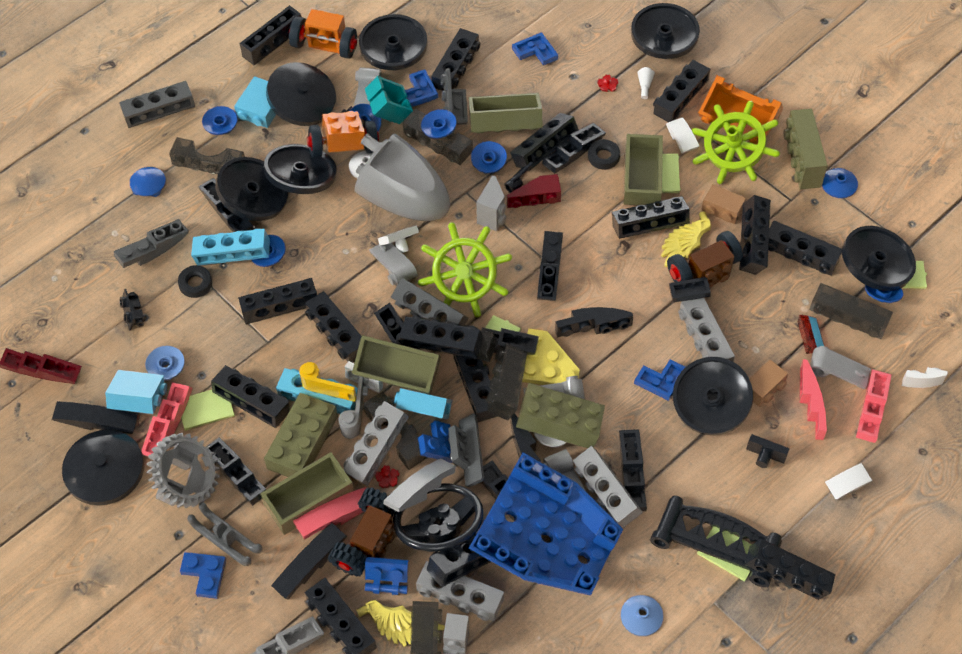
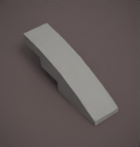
(416, 486)
(293, 639)

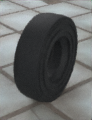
(607, 145)
(198, 291)

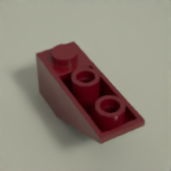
(541, 190)

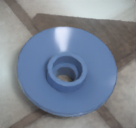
(165, 356)
(641, 624)

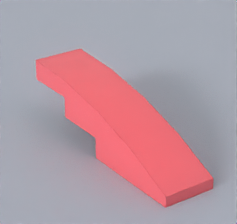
(811, 395)
(873, 406)
(168, 416)
(335, 511)

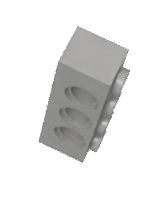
(706, 324)
(376, 454)
(591, 460)
(473, 589)

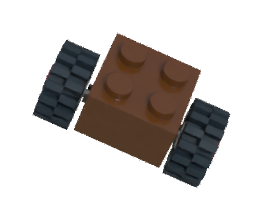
(369, 537)

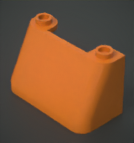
(735, 100)

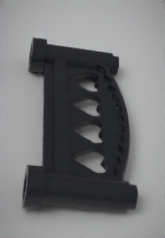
(673, 529)

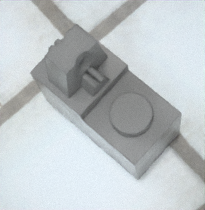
(456, 634)

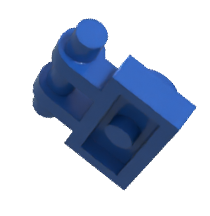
(386, 570)

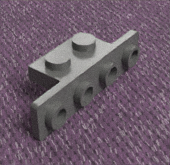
(454, 100)
(467, 449)

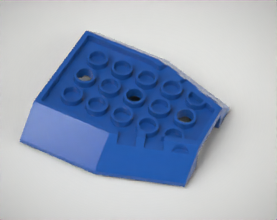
(550, 506)

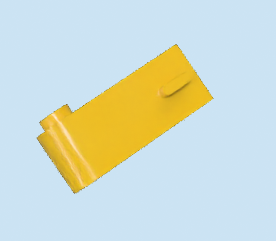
(312, 382)

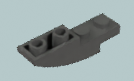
(154, 245)

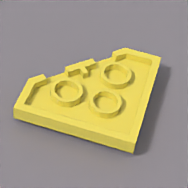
(549, 363)

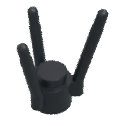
(515, 182)

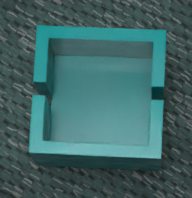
(388, 100)

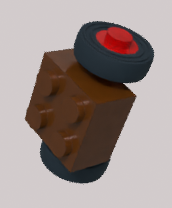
(710, 262)

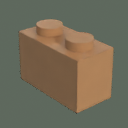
(723, 204)
(767, 381)

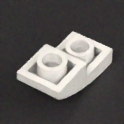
(682, 134)
(930, 378)
(848, 481)

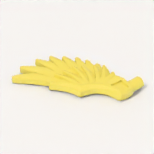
(686, 238)
(391, 621)

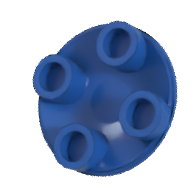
(147, 181)

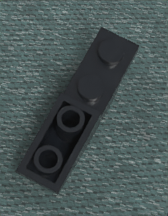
(550, 266)
(600, 318)

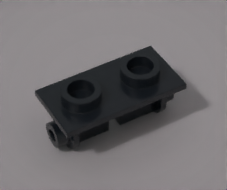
(129, 303)

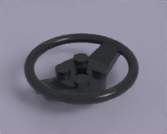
(441, 525)

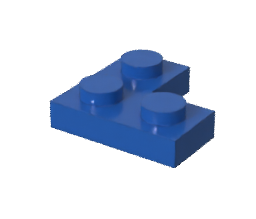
(535, 45)
(422, 90)
(658, 383)
(437, 445)
(208, 569)

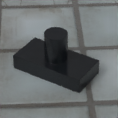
(689, 289)
(766, 450)

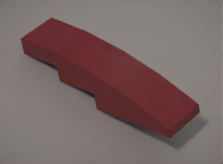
(39, 366)

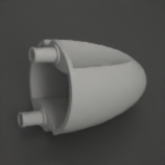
(401, 181)

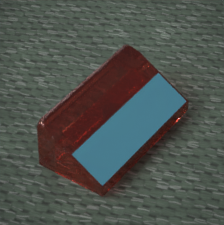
(810, 333)

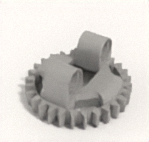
(183, 456)

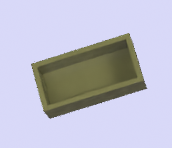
(505, 112)
(805, 149)
(643, 169)
(396, 364)
(560, 416)
(301, 435)
(306, 491)

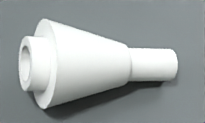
(645, 78)

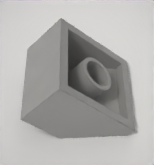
(491, 206)

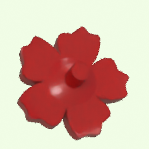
(607, 83)
(387, 477)

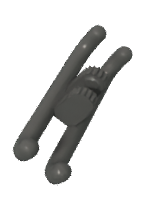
(224, 535)

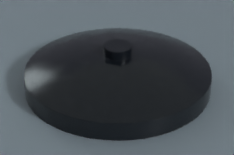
(665, 31)
(393, 42)
(300, 93)
(297, 172)
(247, 191)
(878, 258)
(713, 396)
(103, 467)

